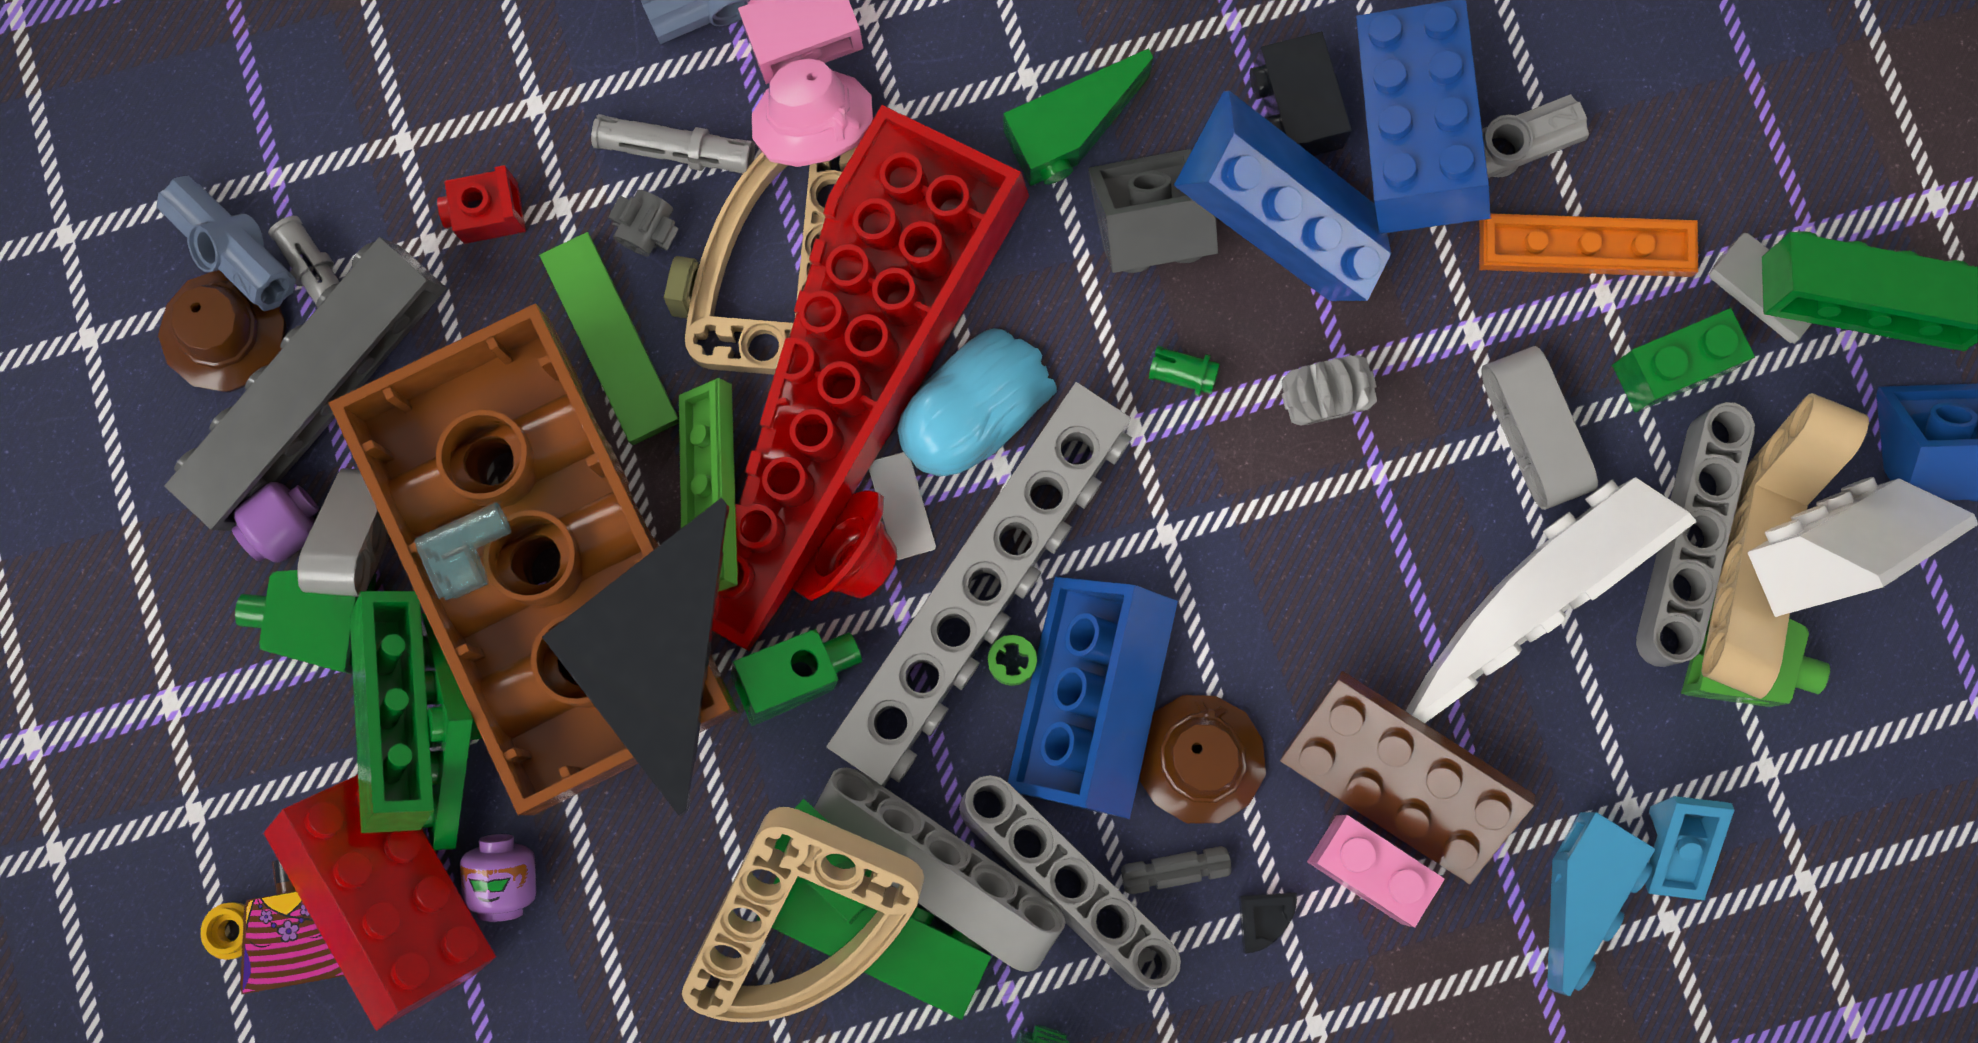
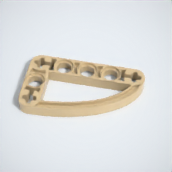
(716, 256)
(803, 857)

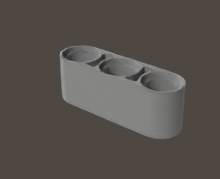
(1539, 427)
(343, 541)

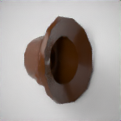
(218, 334)
(1205, 784)

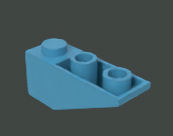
(1588, 888)

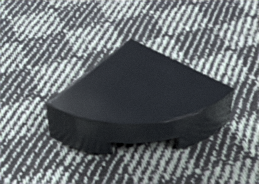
(1265, 918)

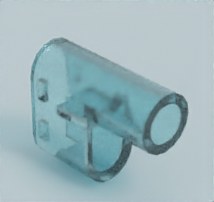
(451, 551)

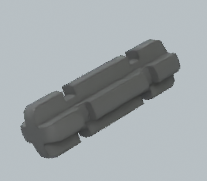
(1176, 870)

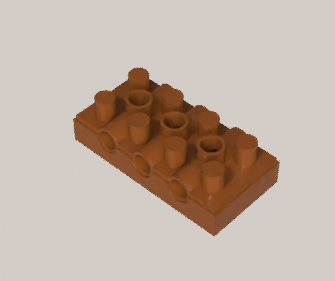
(426, 457)

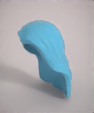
(974, 403)

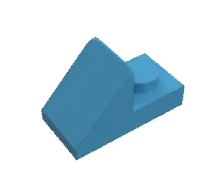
(1687, 845)

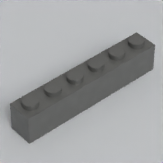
(290, 398)

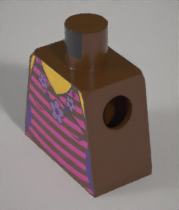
(282, 941)

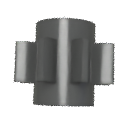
(643, 223)

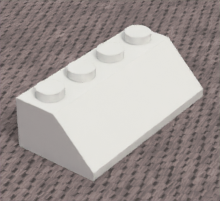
(1854, 543)

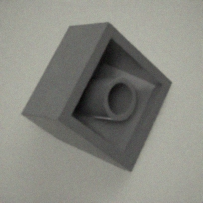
(1148, 218)

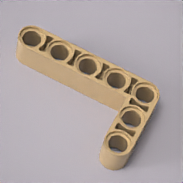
(1780, 481)

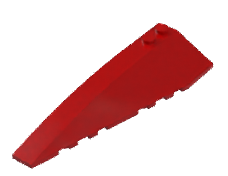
(883, 292)

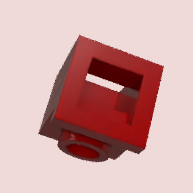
(495, 217)

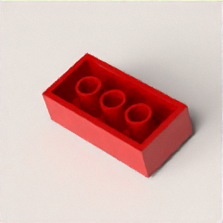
(378, 903)

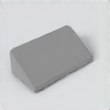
(1741, 276)

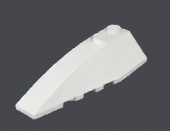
(1564, 572)

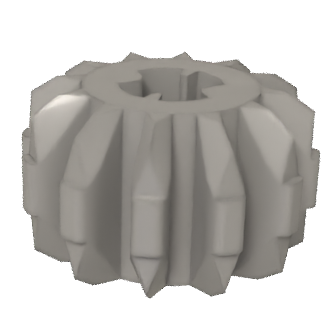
(1329, 390)

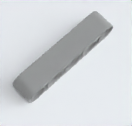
(1714, 517)
(959, 880)
(1095, 892)

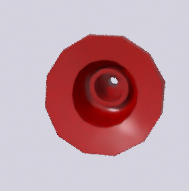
(854, 553)

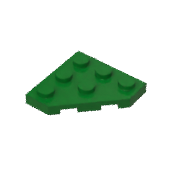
(449, 741)

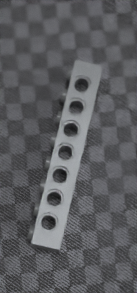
(1078, 418)

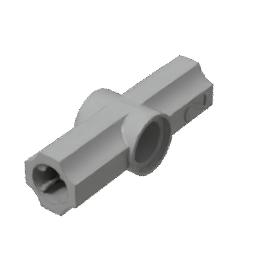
(1534, 134)

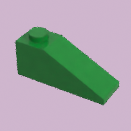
(1062, 126)

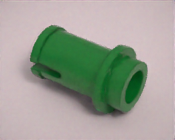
(1184, 370)

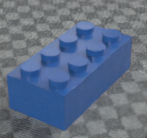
(1423, 117)

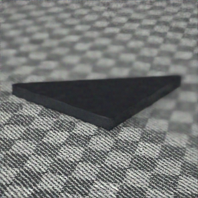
(647, 649)

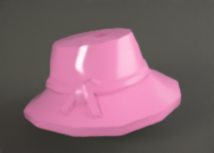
(810, 114)

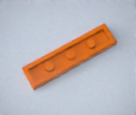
(1589, 245)

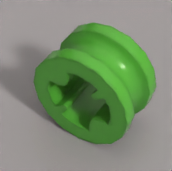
(1024, 648)

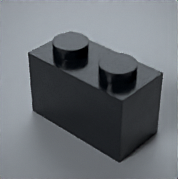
(1302, 93)

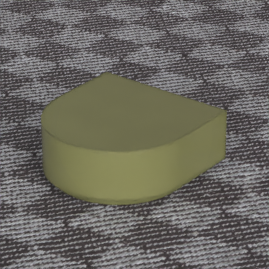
(680, 285)

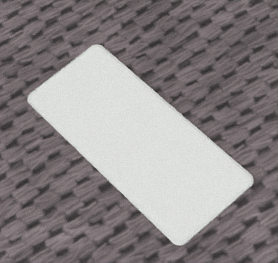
(903, 505)

